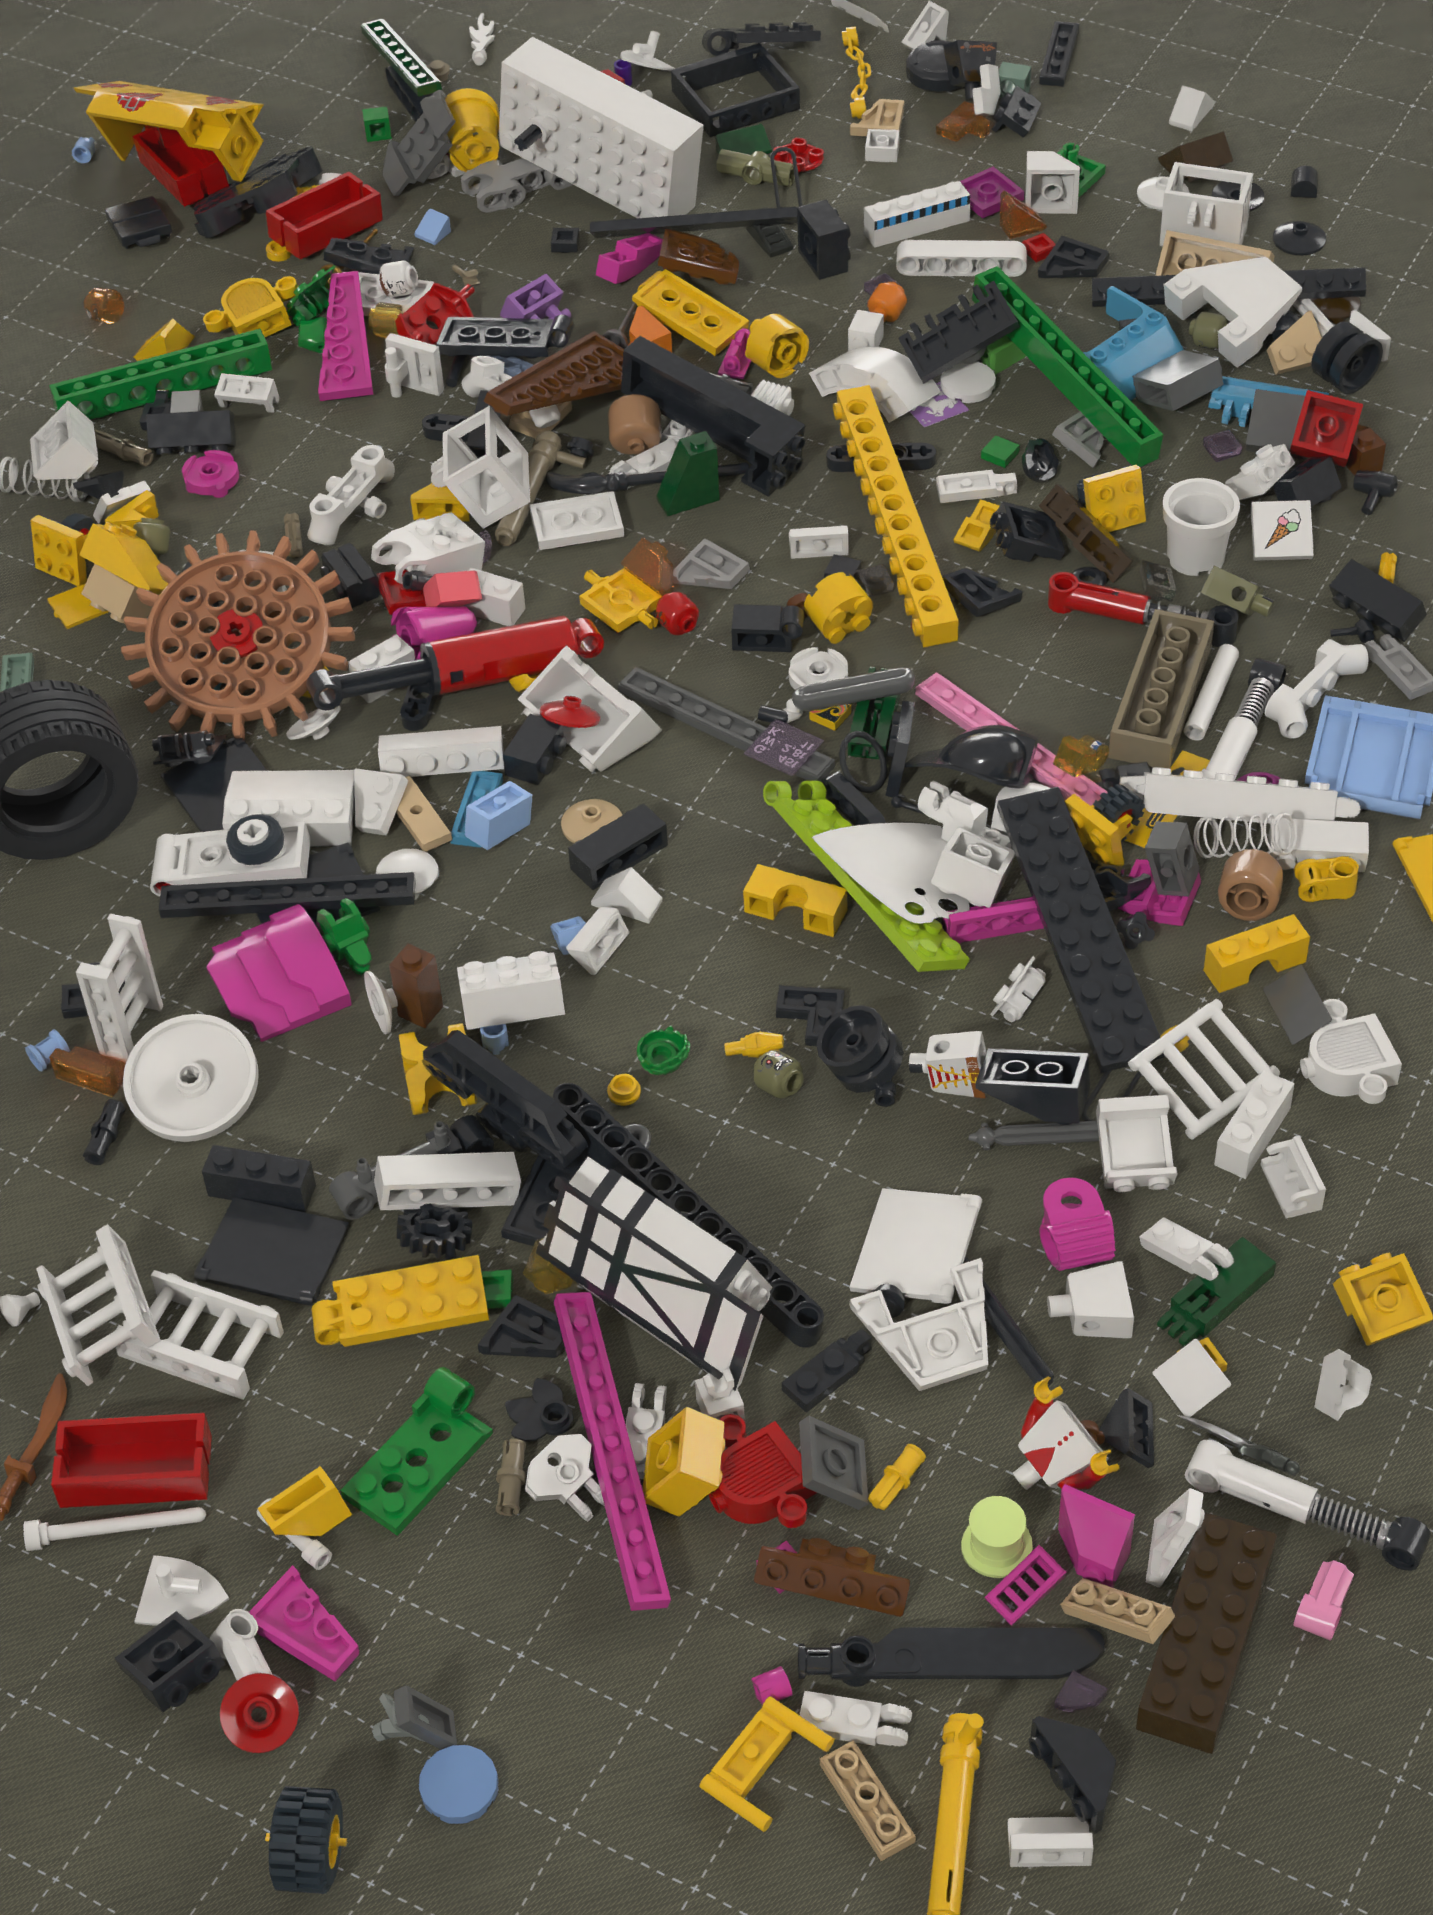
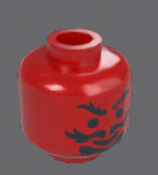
(676, 612)

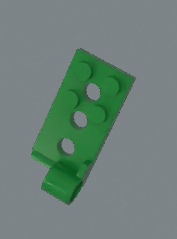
(436, 1410)

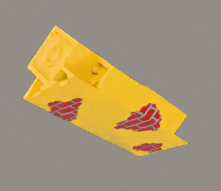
(202, 120)

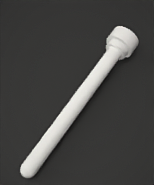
(40, 1534)

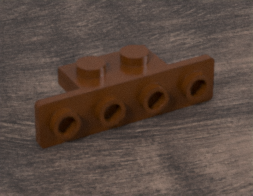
(833, 1575)

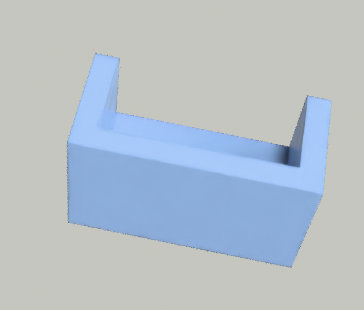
(498, 815)

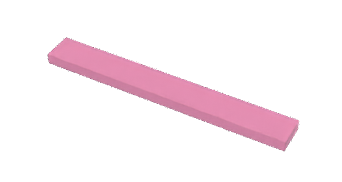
(971, 714)

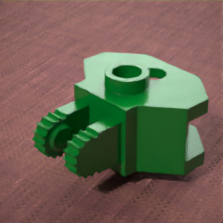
(346, 936)

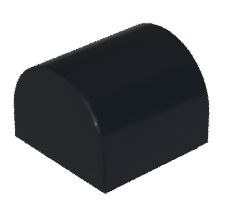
(1304, 182)

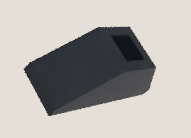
(1077, 1765)

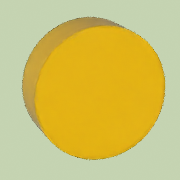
(276, 252)

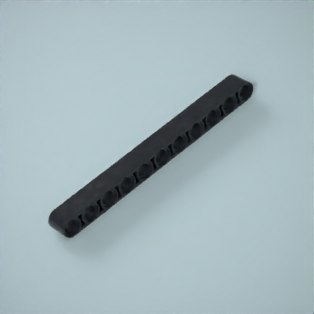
(652, 1175)

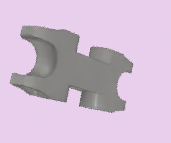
(508, 183)

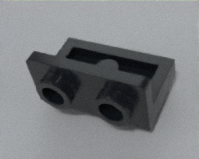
(1016, 111)

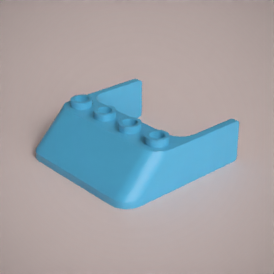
(1136, 345)

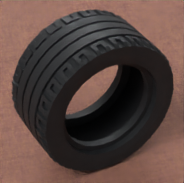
(83, 805)

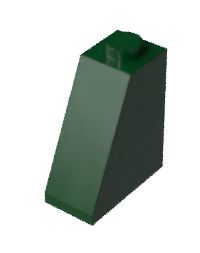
(691, 475)

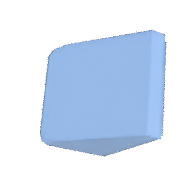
(433, 227)
(566, 931)

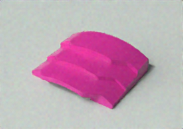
(279, 974)

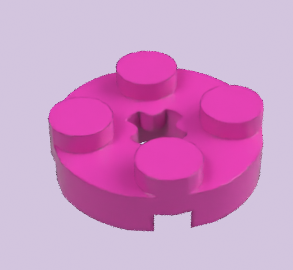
(199, 478)

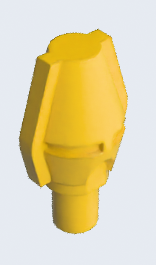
(755, 1044)

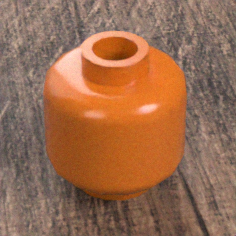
(888, 300)

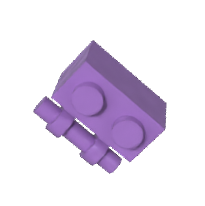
(535, 301)

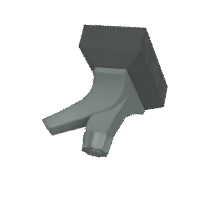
(416, 1717)

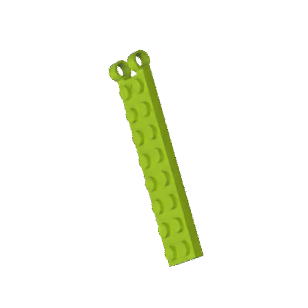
(922, 944)

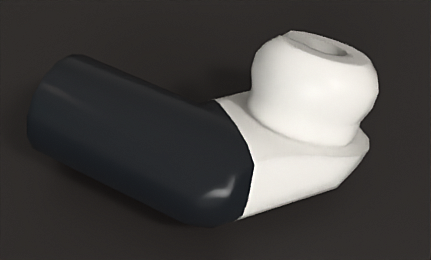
(785, 715)

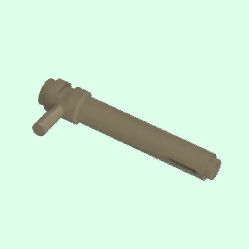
(541, 459)

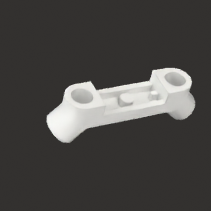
(489, 373)
(331, 510)
(1332, 660)

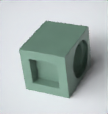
(1014, 75)

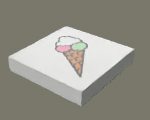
(1282, 530)

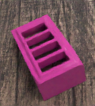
(1047, 1563)

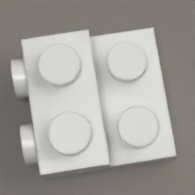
(1261, 472)

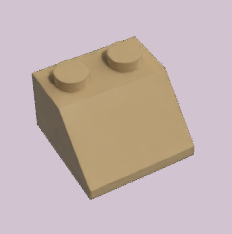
(114, 595)

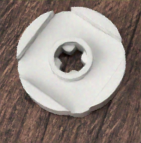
(809, 660)

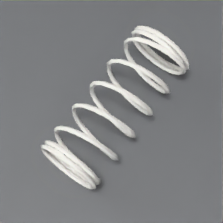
(13, 474)
(1217, 835)

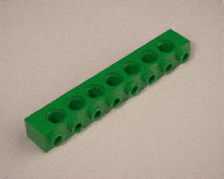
(176, 371)

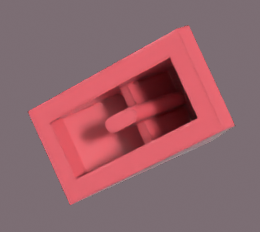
(452, 589)

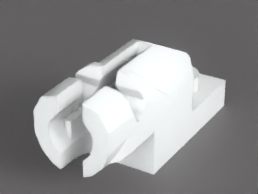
(956, 812)

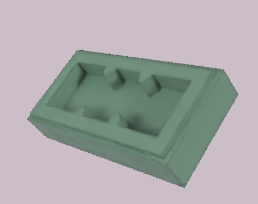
(16, 670)

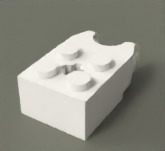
(432, 547)

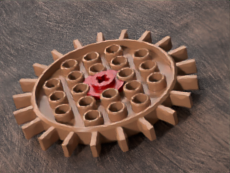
(237, 635)

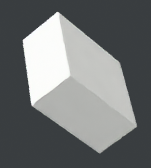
(882, 145)

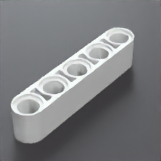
(960, 257)

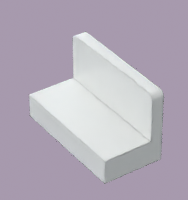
(818, 542)
(1049, 1842)

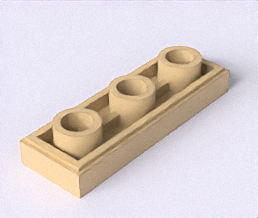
(421, 818)
(1117, 1610)
(876, 1817)

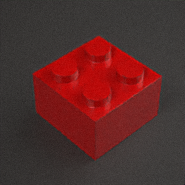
(1326, 427)

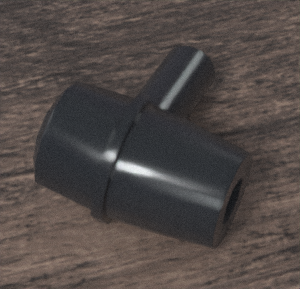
(1376, 485)

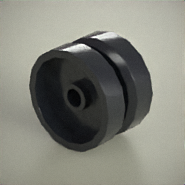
(1347, 357)
(860, 1049)

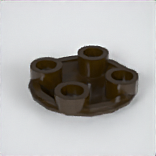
(1337, 308)

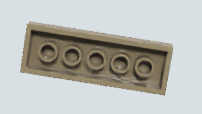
(1161, 689)

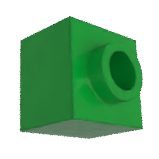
(376, 124)

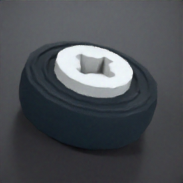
(255, 839)

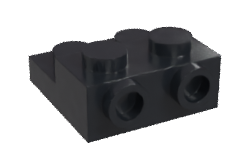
(1026, 533)
(171, 1661)

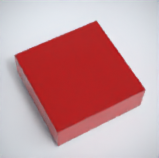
(1039, 247)

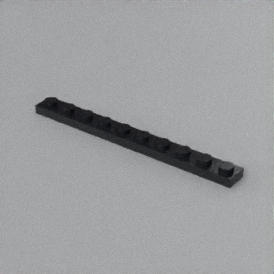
(1314, 284)

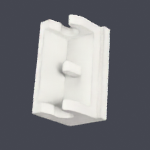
(247, 390)
(1293, 1178)

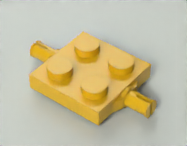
(620, 600)

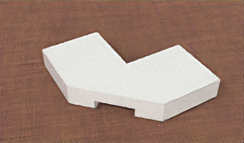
(987, 96)

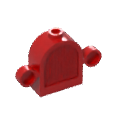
(760, 1476)

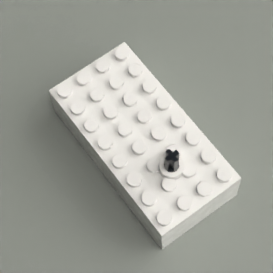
(598, 132)

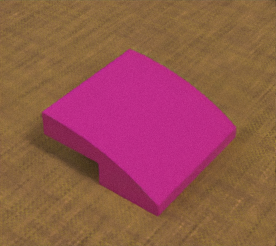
(1159, 908)

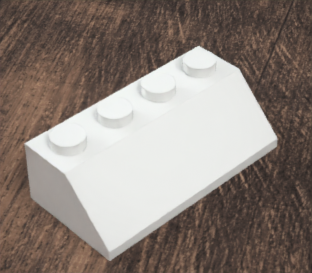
(64, 446)

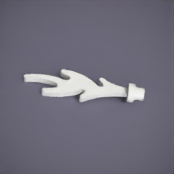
(481, 39)

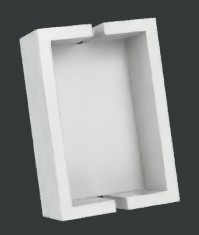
(510, 990)

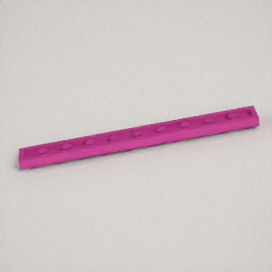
(612, 1453)

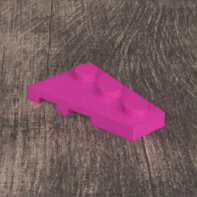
(301, 1626)

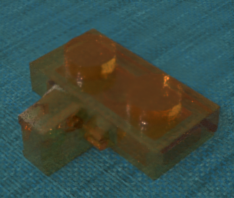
(963, 121)

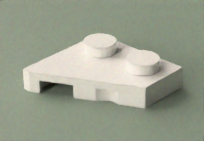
(376, 799)

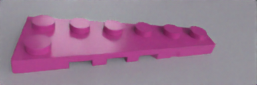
(345, 352)

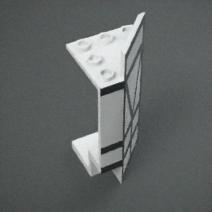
(656, 1269)

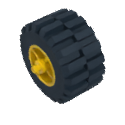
(305, 1839)

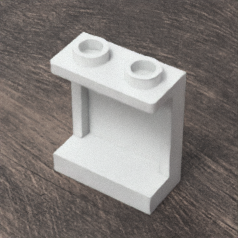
(1135, 1143)

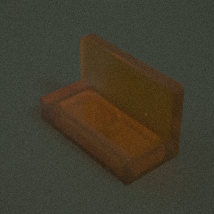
(88, 1070)

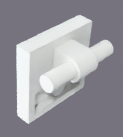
(412, 365)

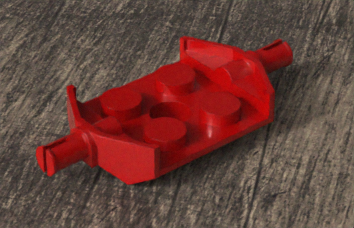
(436, 307)

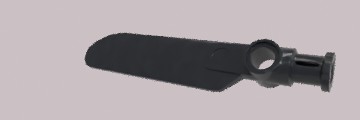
(956, 1654)

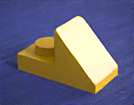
(140, 507)

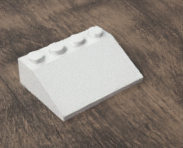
(313, 796)

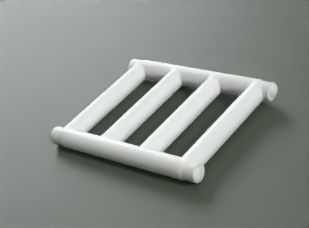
(1190, 1028)

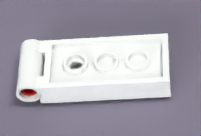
(206, 859)

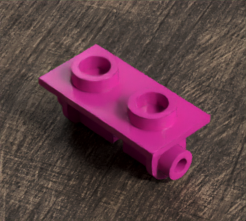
(735, 361)

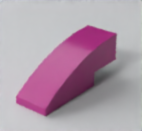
(629, 258)

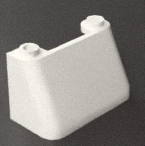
(622, 722)

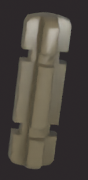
(293, 531)

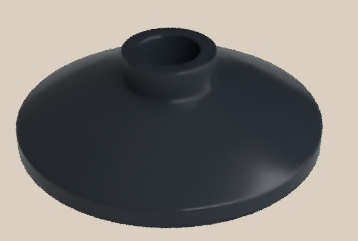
(1232, 191)
(1299, 238)

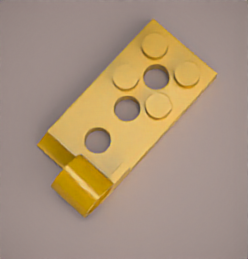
(686, 297)

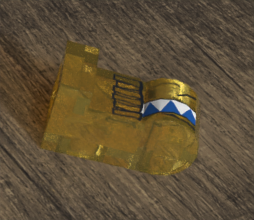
(1085, 755)

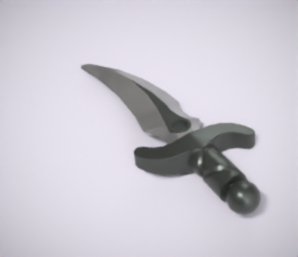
(1249, 1448)

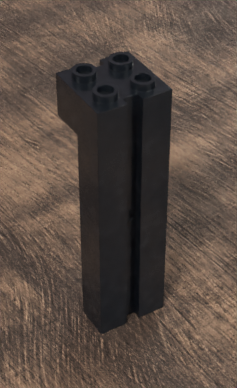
(726, 413)

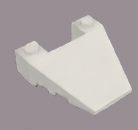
(1246, 292)

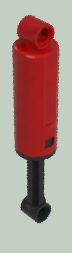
(466, 660)

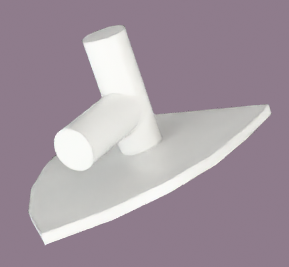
(643, 54)
(178, 1587)

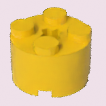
(776, 345)
(839, 607)

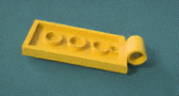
(402, 1303)

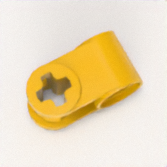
(1329, 878)

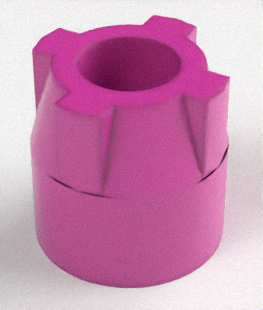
(773, 1684)

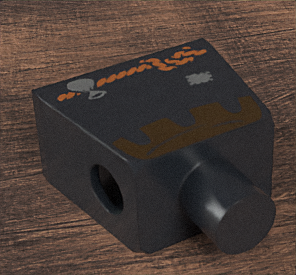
(964, 62)

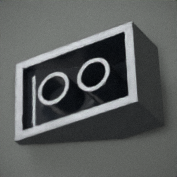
(1038, 1082)

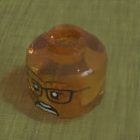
(104, 305)

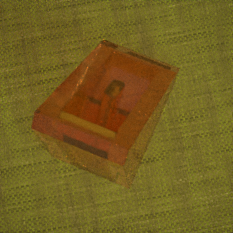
(1018, 218)

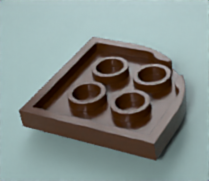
(697, 257)

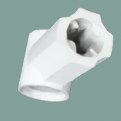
(237, 1644)

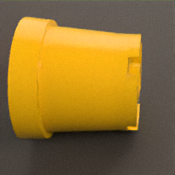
(473, 113)

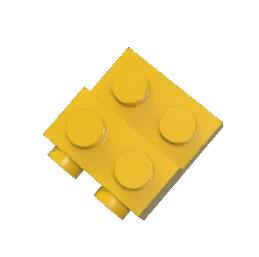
(1383, 1297)

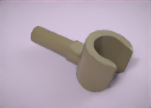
(468, 277)

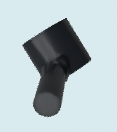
(1362, 628)

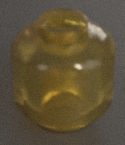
(383, 318)

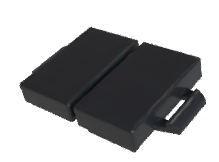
(138, 222)

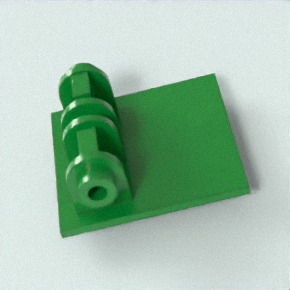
(310, 298)

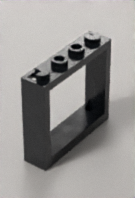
(731, 66)

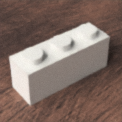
(1322, 841)
(1254, 1124)

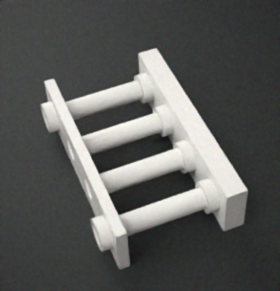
(101, 987)
(129, 1301)
(199, 1365)

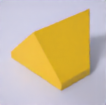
(166, 340)

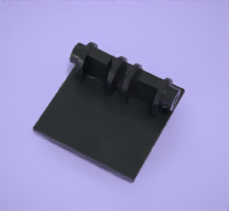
(194, 746)

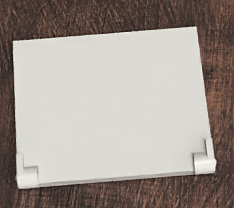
(916, 1243)

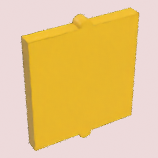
(73, 607)

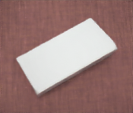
(598, 939)

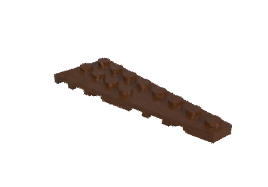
(573, 373)

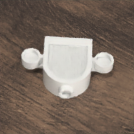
(1351, 1056)

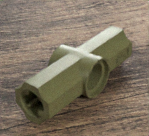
(755, 167)

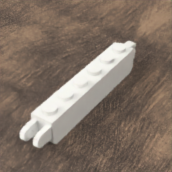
(1230, 798)

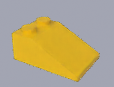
(124, 555)

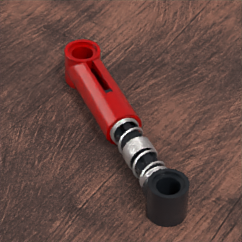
(1070, 594)

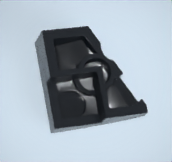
(1116, 886)

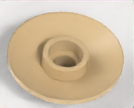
(587, 817)

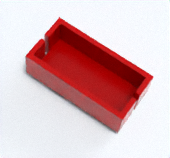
(179, 168)
(324, 213)
(132, 1460)

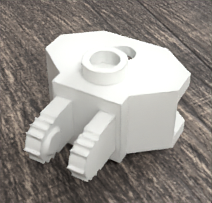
(567, 1478)

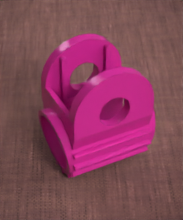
(1075, 1232)

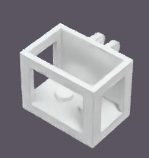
(1202, 214)
(485, 485)

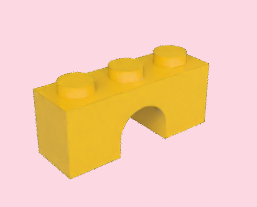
(774, 889)
(1234, 957)

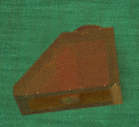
(651, 566)

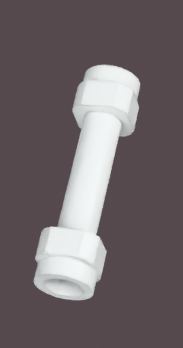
(373, 506)
(312, 1550)

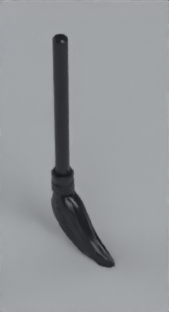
(595, 483)

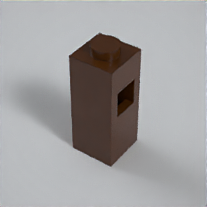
(416, 985)

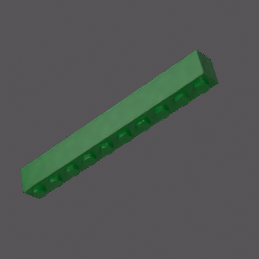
(1076, 375)

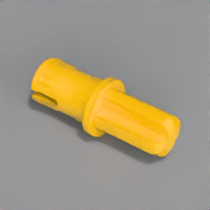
(896, 1477)

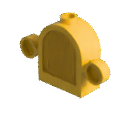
(253, 306)

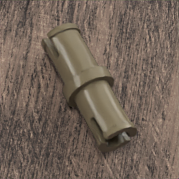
(511, 1477)

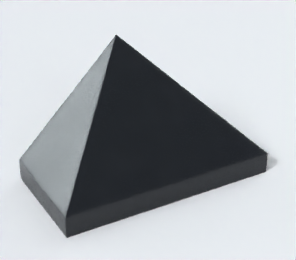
(101, 484)
(1131, 1427)

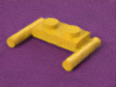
(754, 1753)

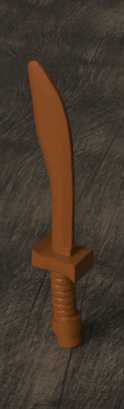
(23, 1469)

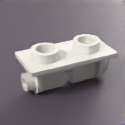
(1024, 980)

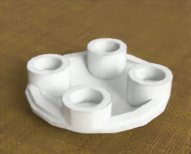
(411, 860)

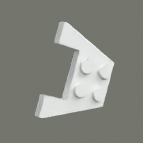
(937, 1343)

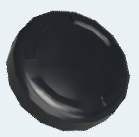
(928, 68)

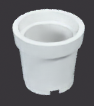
(1199, 524)

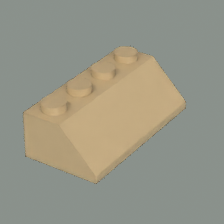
(1189, 251)

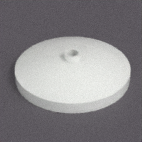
(190, 1077)

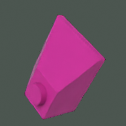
(1095, 1535)

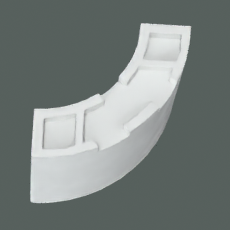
(888, 373)

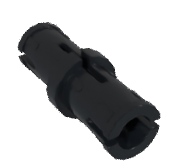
(104, 1132)

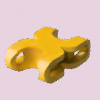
(419, 1081)

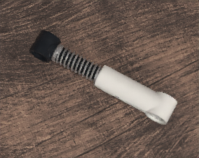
(1242, 729)
(1217, 1469)

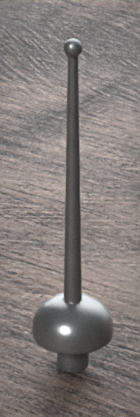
(618, 336)

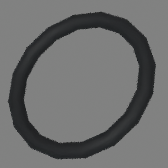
(842, 757)

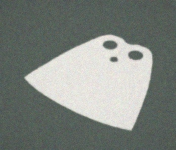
(892, 863)

